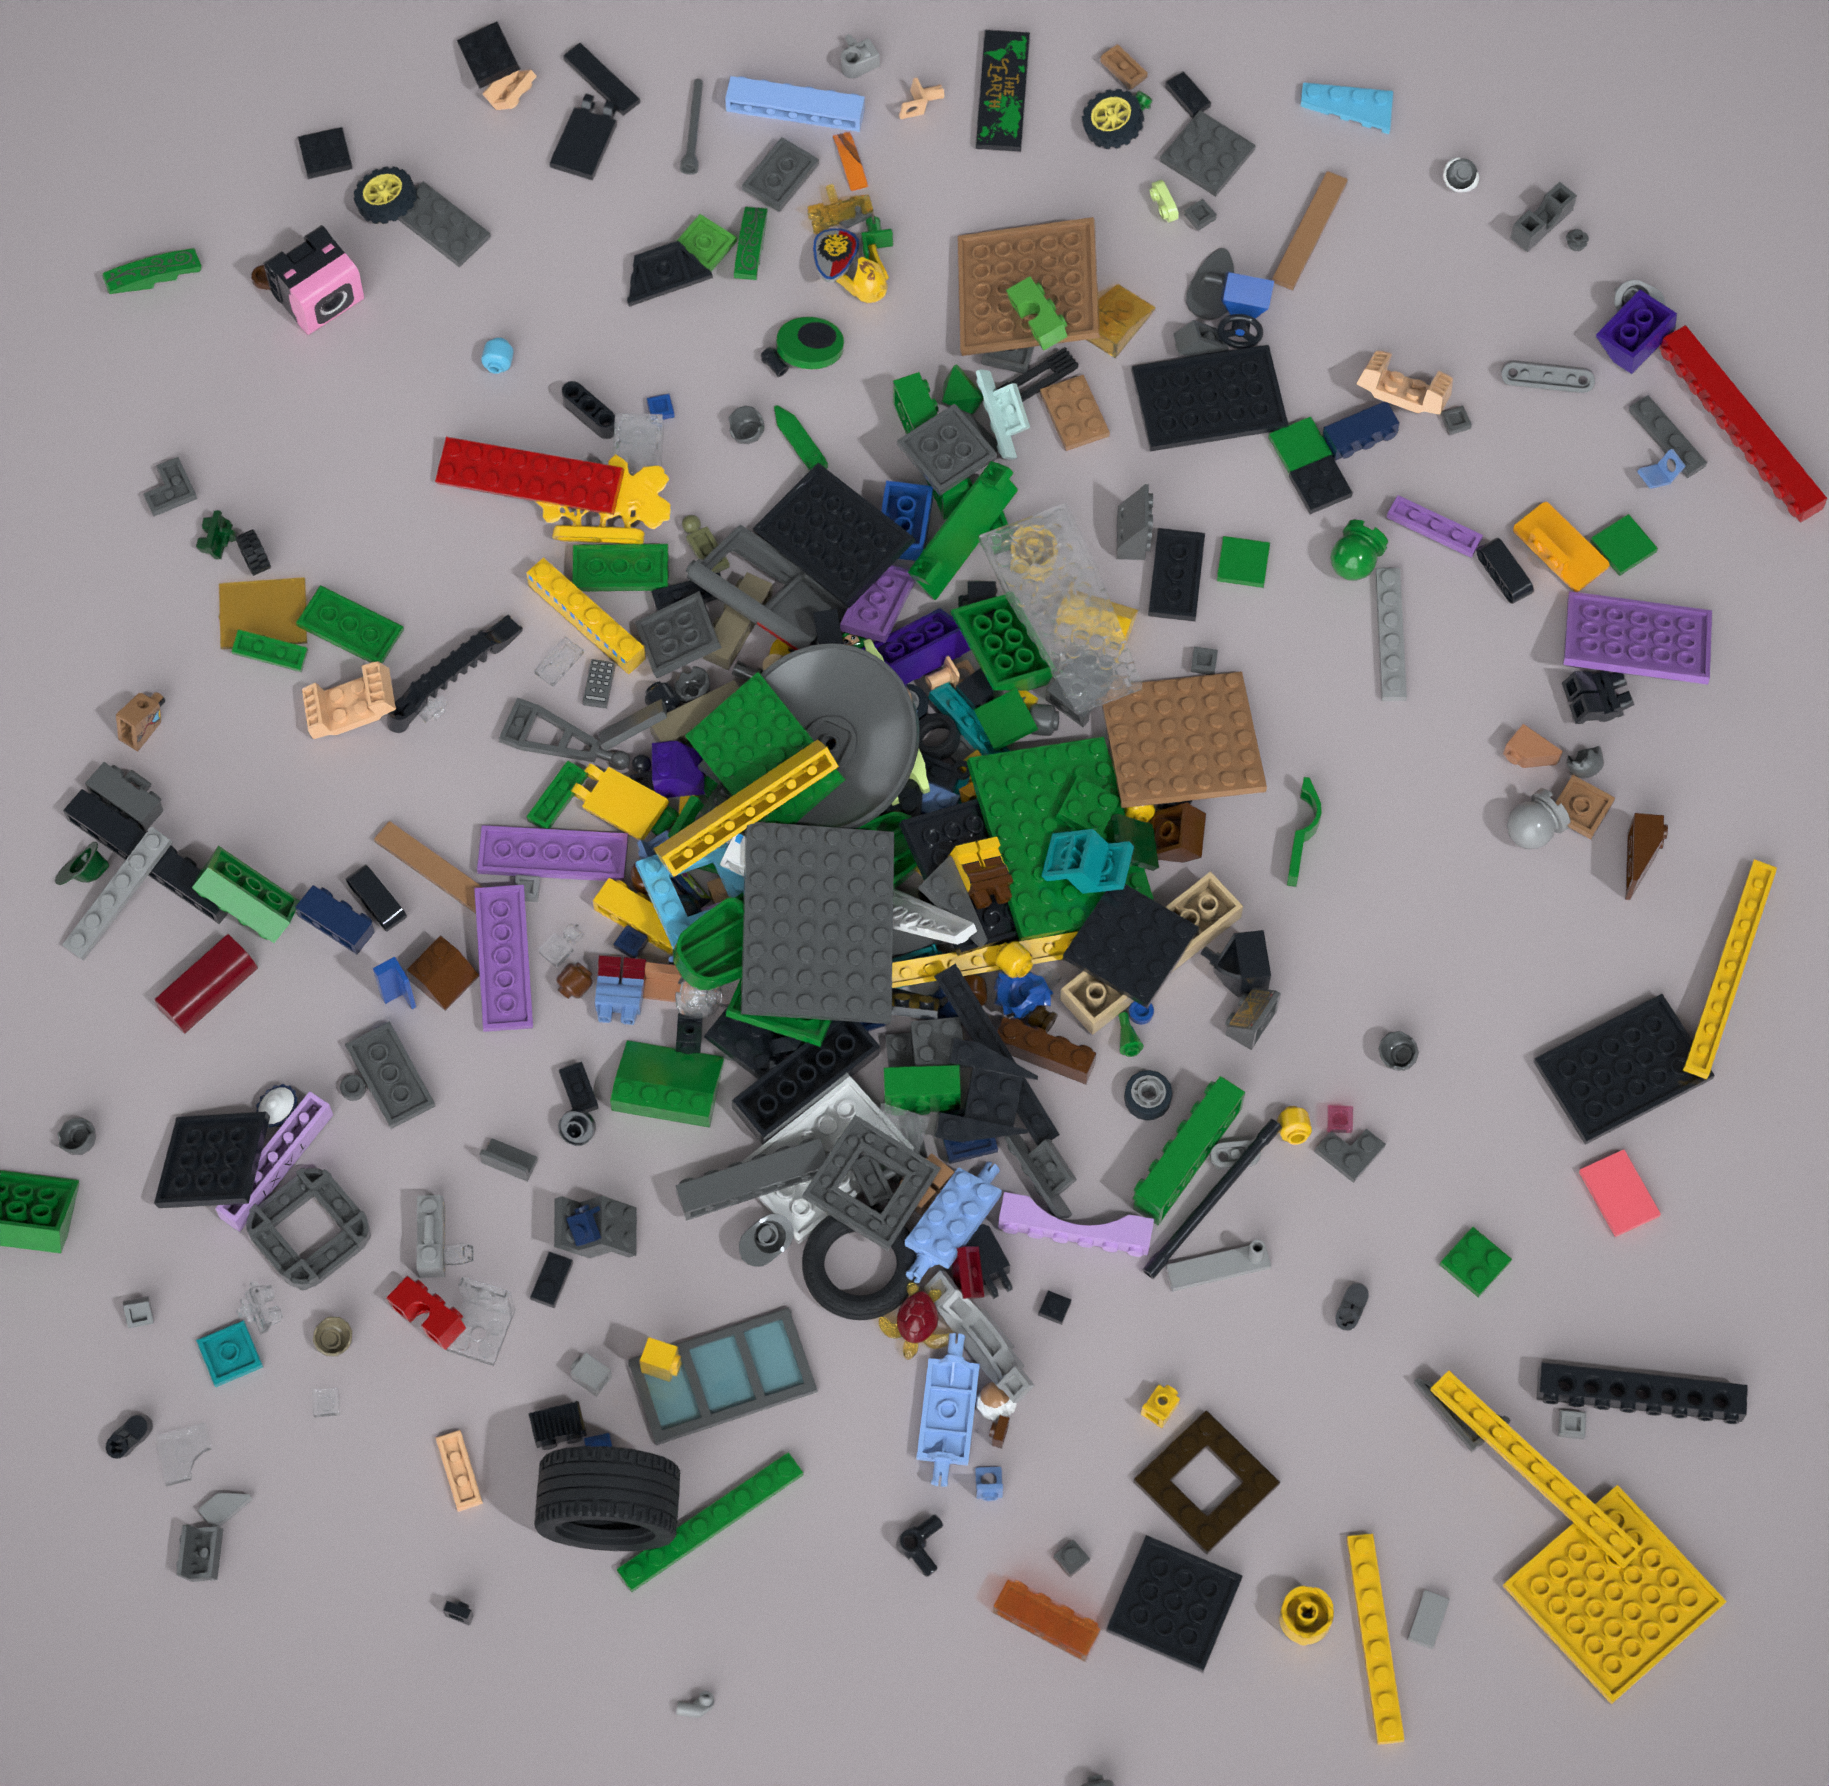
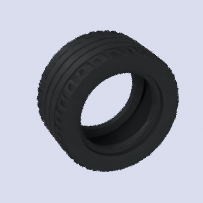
(607, 1498)

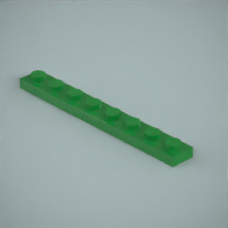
(711, 1521)

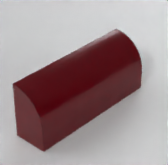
(206, 983)

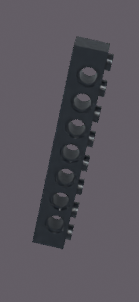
(1628, 1383)

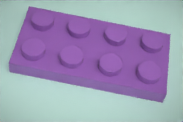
(879, 606)

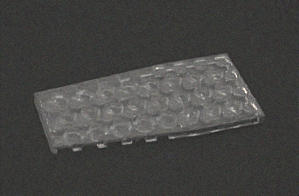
(1063, 605)

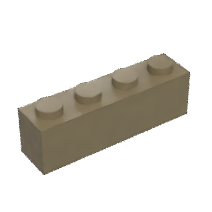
(735, 628)
(687, 716)

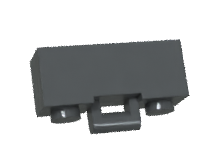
(130, 801)

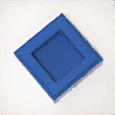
(661, 405)

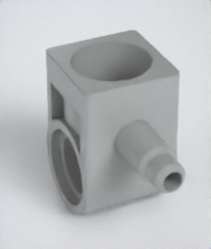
(862, 53)

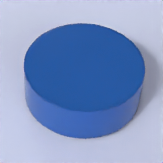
(1140, 1014)

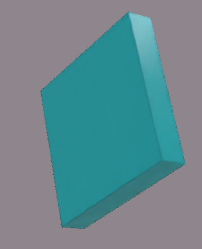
(229, 1353)

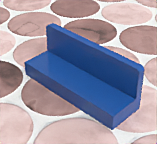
(393, 982)

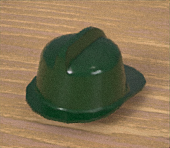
(84, 867)

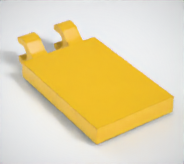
(621, 801)

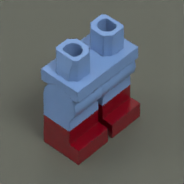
(617, 997)

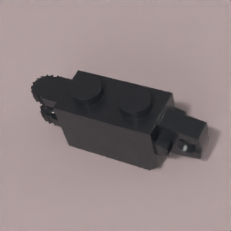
(992, 1259)

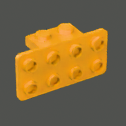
(1561, 546)

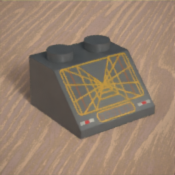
(1253, 1016)

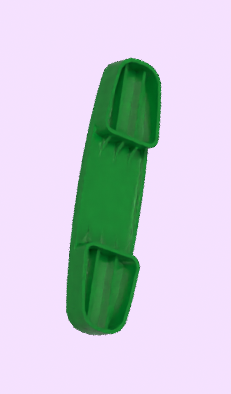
(711, 947)

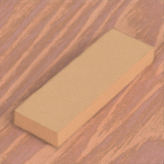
(459, 1470)

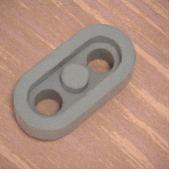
(1233, 1151)

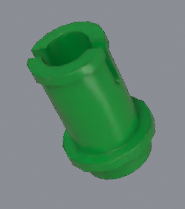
(665, 821)

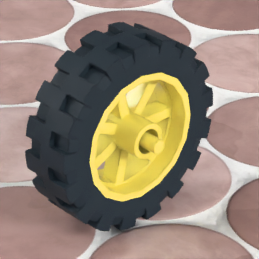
(1121, 131)
(378, 187)

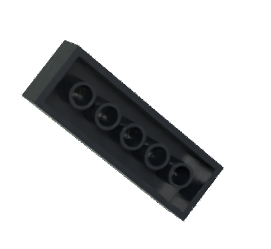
(804, 1079)

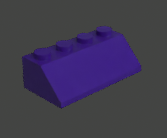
(923, 645)

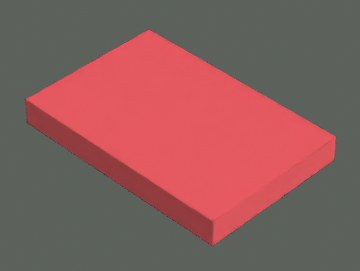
(1619, 1193)

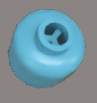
(497, 354)

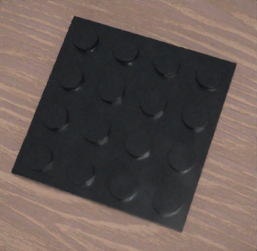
(1131, 944)
(212, 1160)
(1174, 1603)

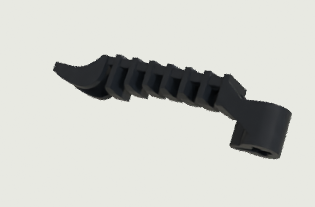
(416, 696)

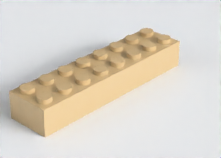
(1203, 904)

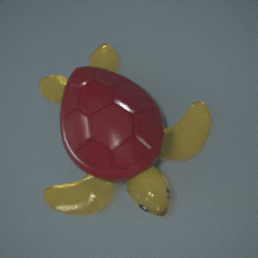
(916, 1322)

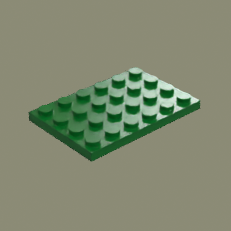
(753, 736)

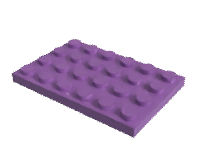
(1638, 637)

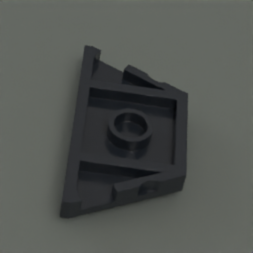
(664, 272)

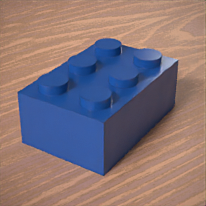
(910, 508)

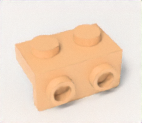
(507, 91)

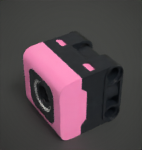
(314, 280)

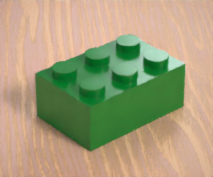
(923, 1088)

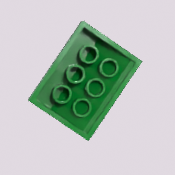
(1002, 645)
(667, 1084)
(36, 1210)

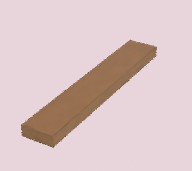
(1310, 230)
(428, 864)

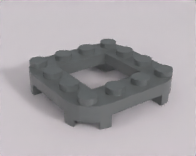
(285, 1201)

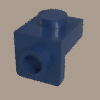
(584, 1225)

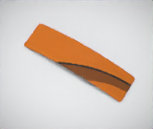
(850, 161)

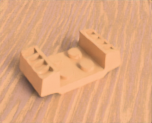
(1404, 391)
(350, 703)

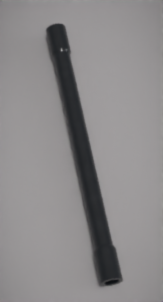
(1262, 1139)

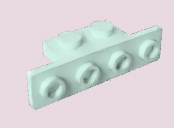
(1005, 412)

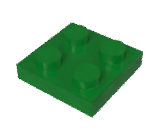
(1088, 806)
(1475, 1262)

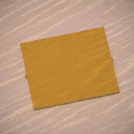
(262, 609)

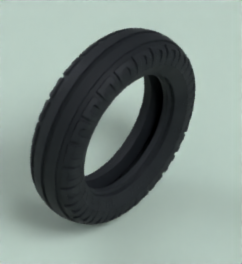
(845, 1304)

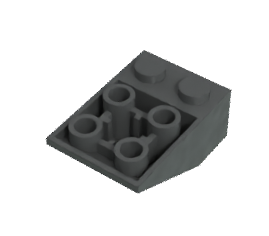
(1135, 525)

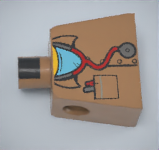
(139, 719)

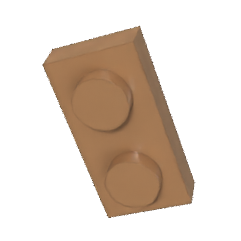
(1123, 67)

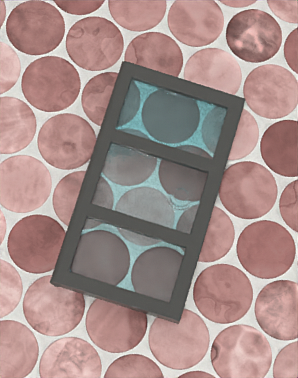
(727, 1377)

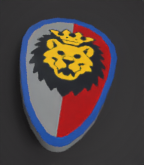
(834, 252)

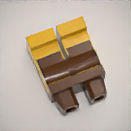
(983, 871)

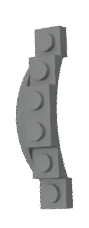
(982, 1338)

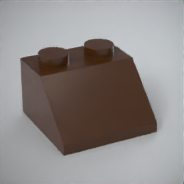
(1179, 833)
(442, 973)

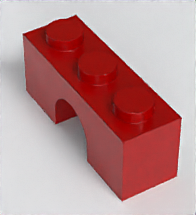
(412, 1299)

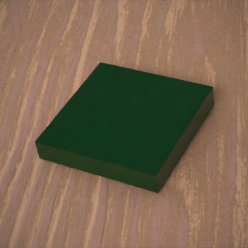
(1141, 836)

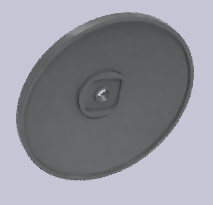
(869, 713)

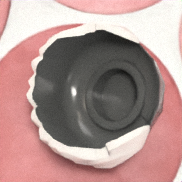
(1461, 175)

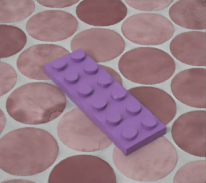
(552, 853)
(503, 958)

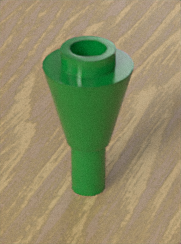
(1129, 1041)

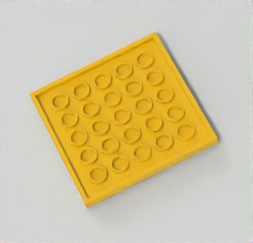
(1612, 1617)

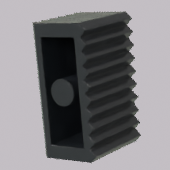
(557, 1425)

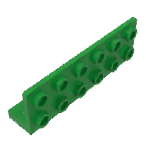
(962, 529)

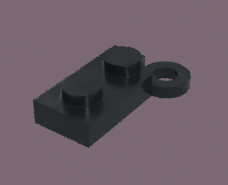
(944, 774)

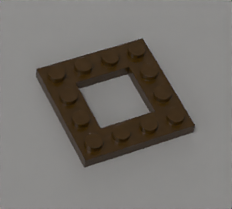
(1203, 1529)

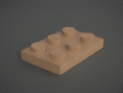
(1074, 412)

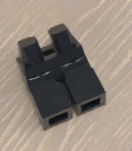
(1595, 696)

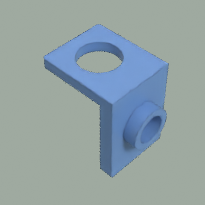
(1659, 474)
(989, 1492)

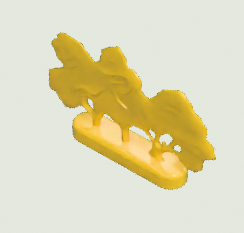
(636, 493)

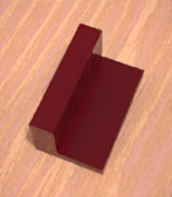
(968, 1273)

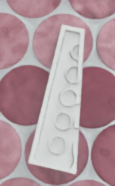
(928, 920)

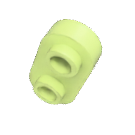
(1166, 204)

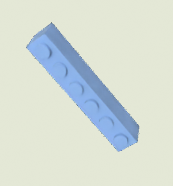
(795, 103)

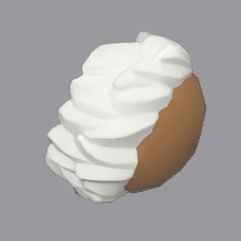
(994, 1402)

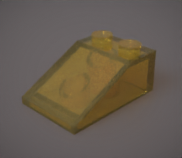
(1120, 319)

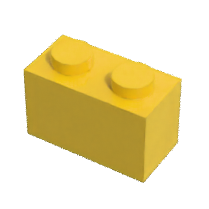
(660, 1360)

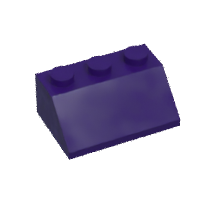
(1636, 331)

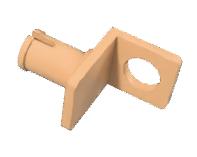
(921, 97)
(948, 674)

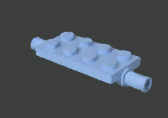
(952, 1219)
(948, 1410)

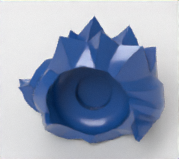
(1021, 994)

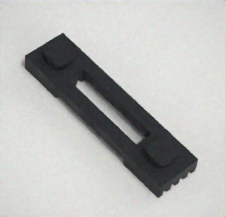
(1060, 363)

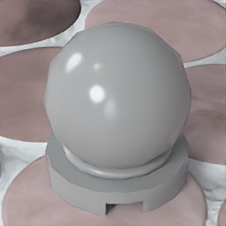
(1534, 822)

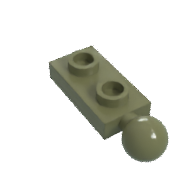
(702, 541)

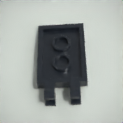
(585, 139)

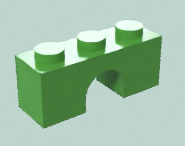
(1029, 299)

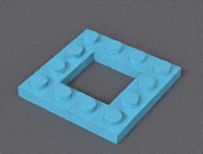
(665, 898)

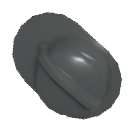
(766, 1240)

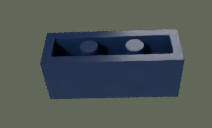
(1361, 430)
(335, 919)

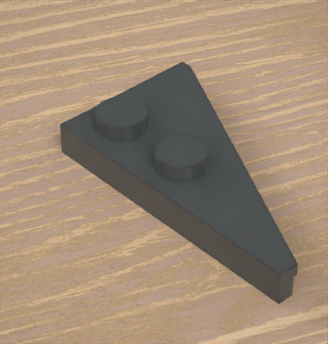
(948, 893)
(1463, 1431)

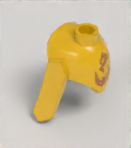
(870, 278)

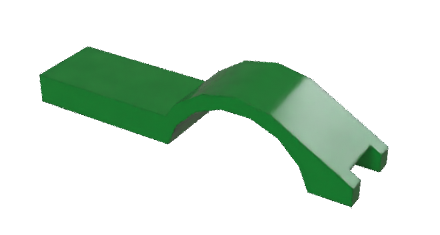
(1310, 796)

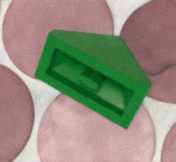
(961, 391)

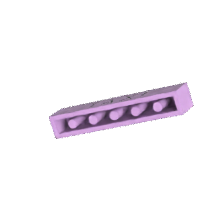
(281, 1155)

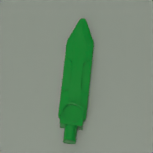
(799, 438)

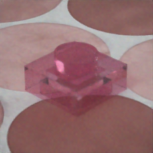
(1340, 1119)

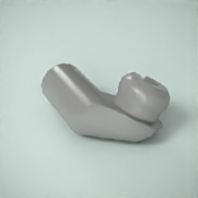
(698, 1708)

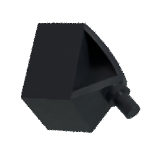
(1242, 962)

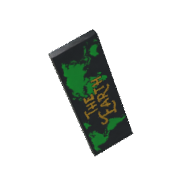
(1002, 90)

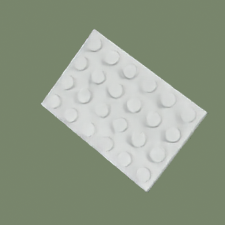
(826, 1121)

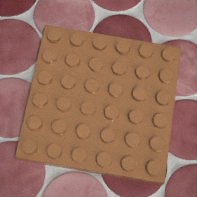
(1054, 254)
(1184, 741)

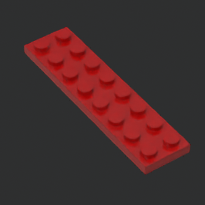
(530, 475)

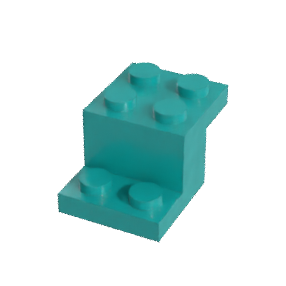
(1087, 861)

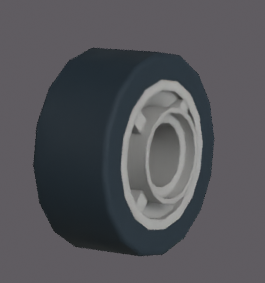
(1151, 1082)

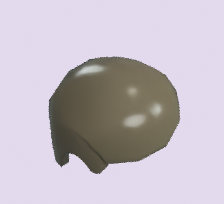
(332, 1336)

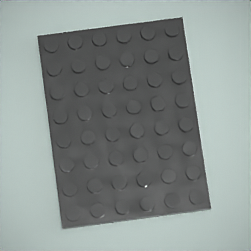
(817, 923)

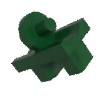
(218, 536)

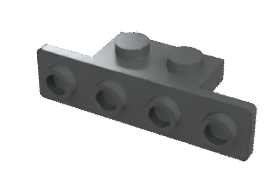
(1046, 1171)

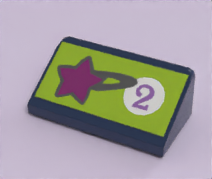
(688, 886)

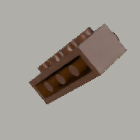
(1047, 1050)

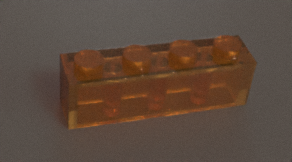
(1047, 1620)

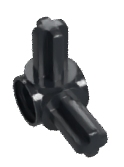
(920, 1535)

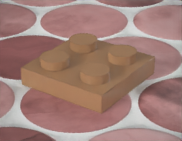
(1584, 805)

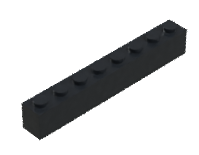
(123, 835)

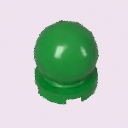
(1357, 551)

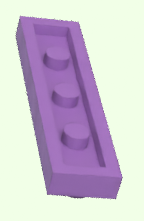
(1434, 526)

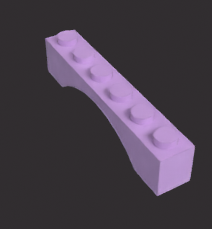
(1127, 1234)

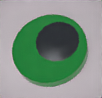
(810, 343)

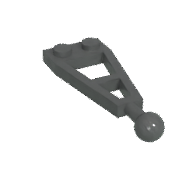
(521, 722)

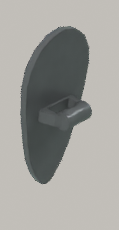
(1207, 285)

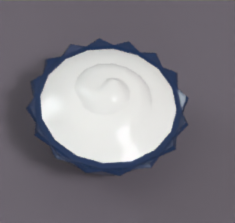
(278, 1103)

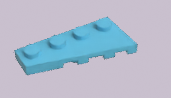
(1361, 105)

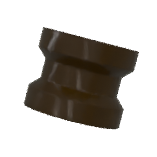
(1042, 1018)

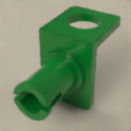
(876, 236)

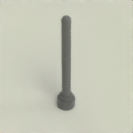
(689, 163)

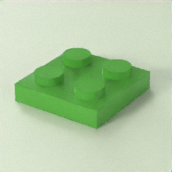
(707, 241)

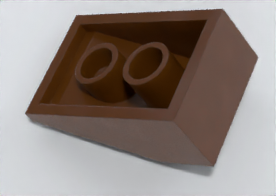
(1643, 842)

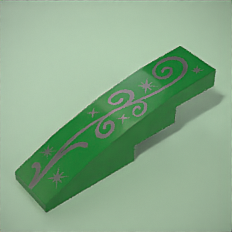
(750, 243)
(151, 270)

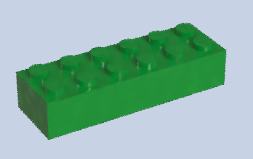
(914, 408)
(1188, 1150)

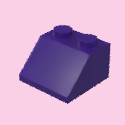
(676, 770)

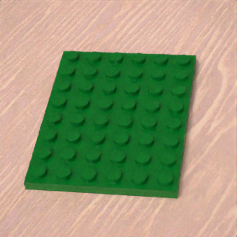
(1020, 804)

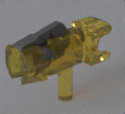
(839, 212)

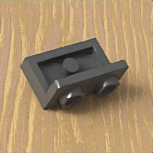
(199, 1553)

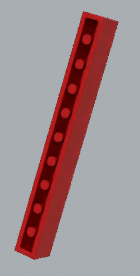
(1743, 424)

